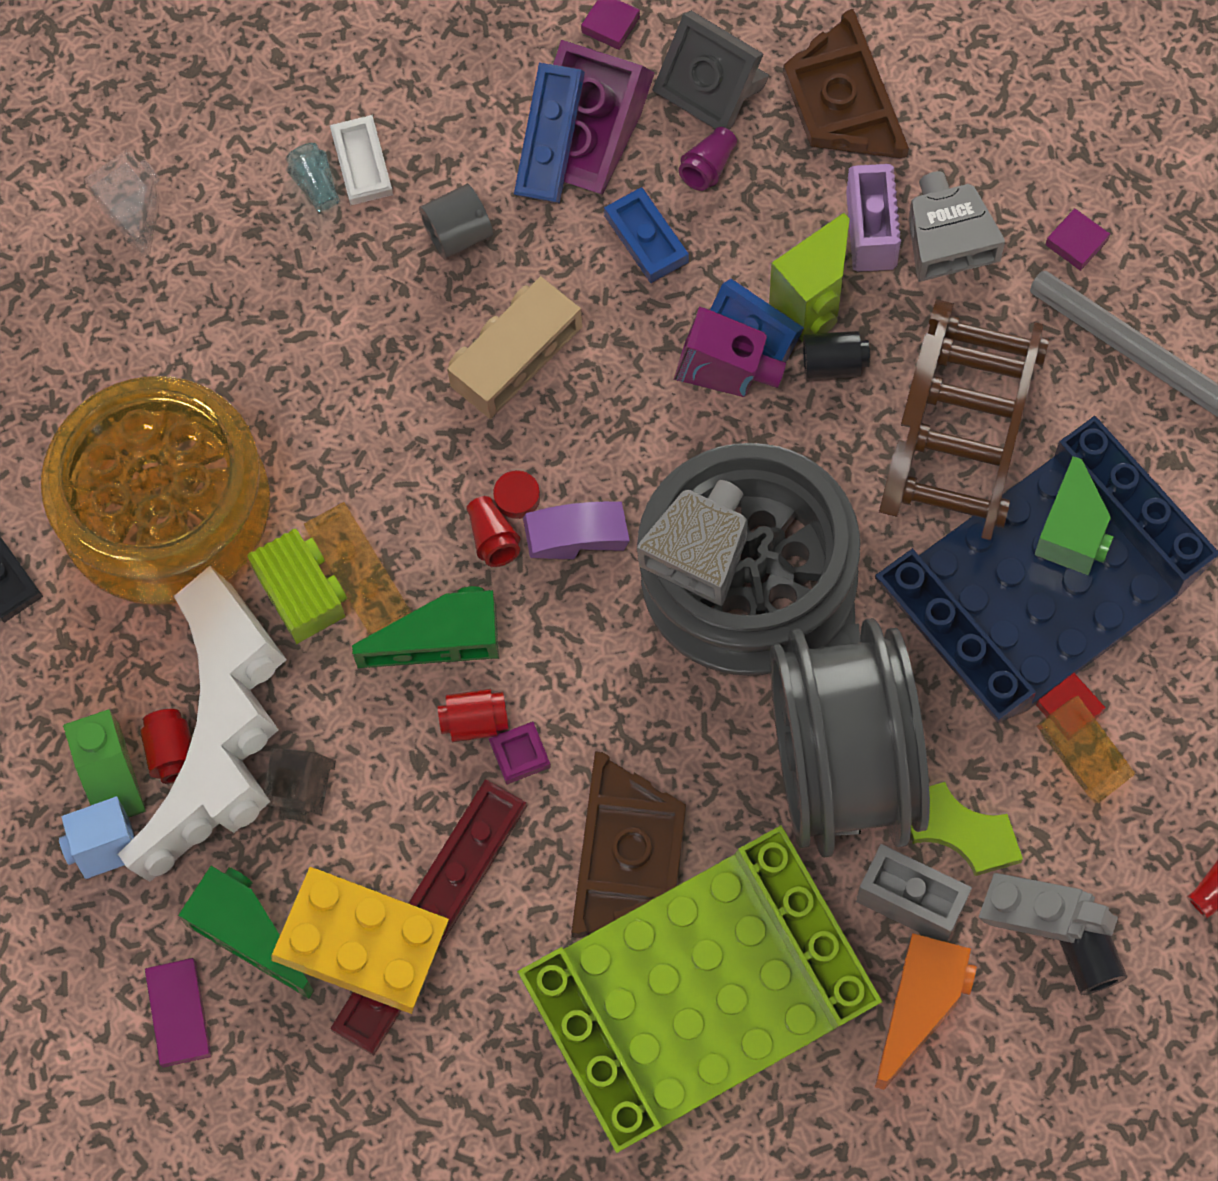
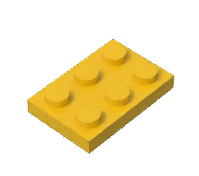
(360, 940)

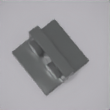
(709, 71)

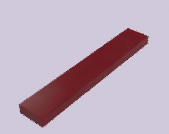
(443, 892)

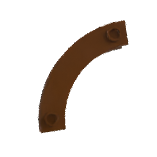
(928, 389)

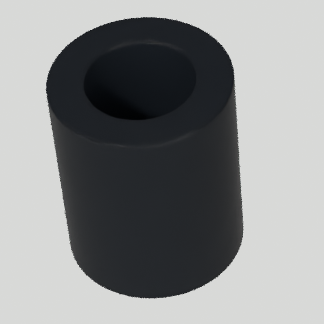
(834, 355)
(1094, 962)

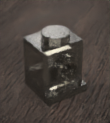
(297, 783)

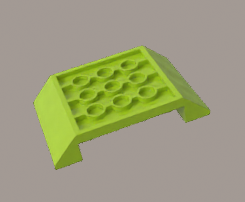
(699, 989)

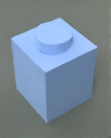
(96, 837)

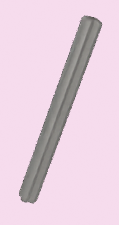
(1127, 340)

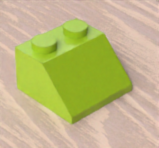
(810, 277)

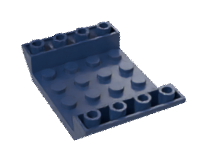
(1026, 623)

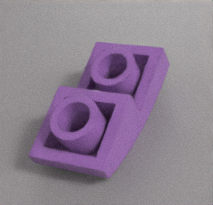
(567, 528)

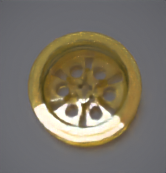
(141, 425)

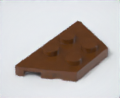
(843, 94)
(627, 846)

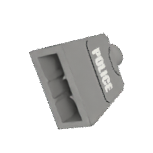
(951, 229)

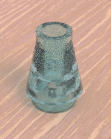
(313, 175)

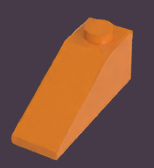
(926, 994)

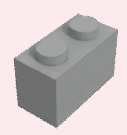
(913, 894)

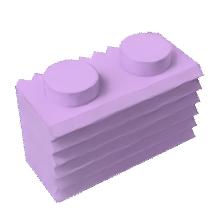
(873, 217)

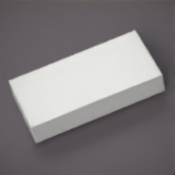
(361, 160)

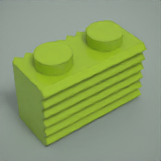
(297, 586)

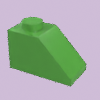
(1076, 523)
(104, 761)

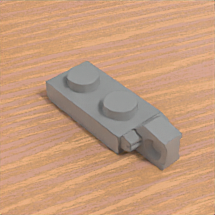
(1044, 909)

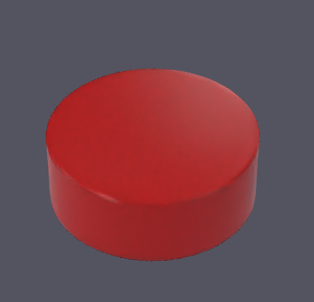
(516, 494)

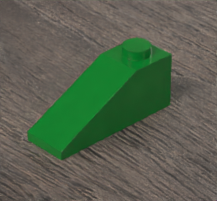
(444, 630)
(234, 919)

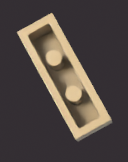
(514, 346)

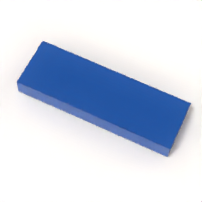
(549, 132)

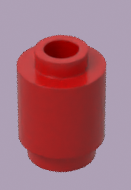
(473, 715)
(165, 743)

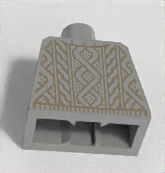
(698, 542)

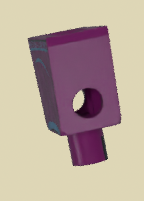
(726, 355)

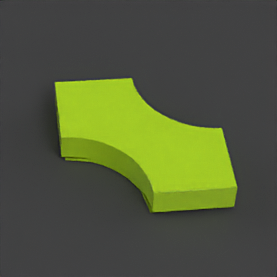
(981, 839)

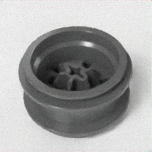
(776, 490)
(850, 737)

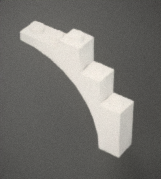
(229, 727)

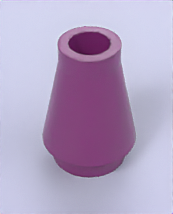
(705, 161)

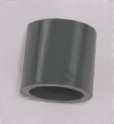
(456, 221)

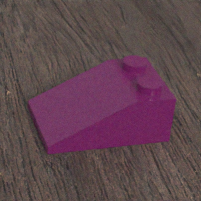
(606, 112)

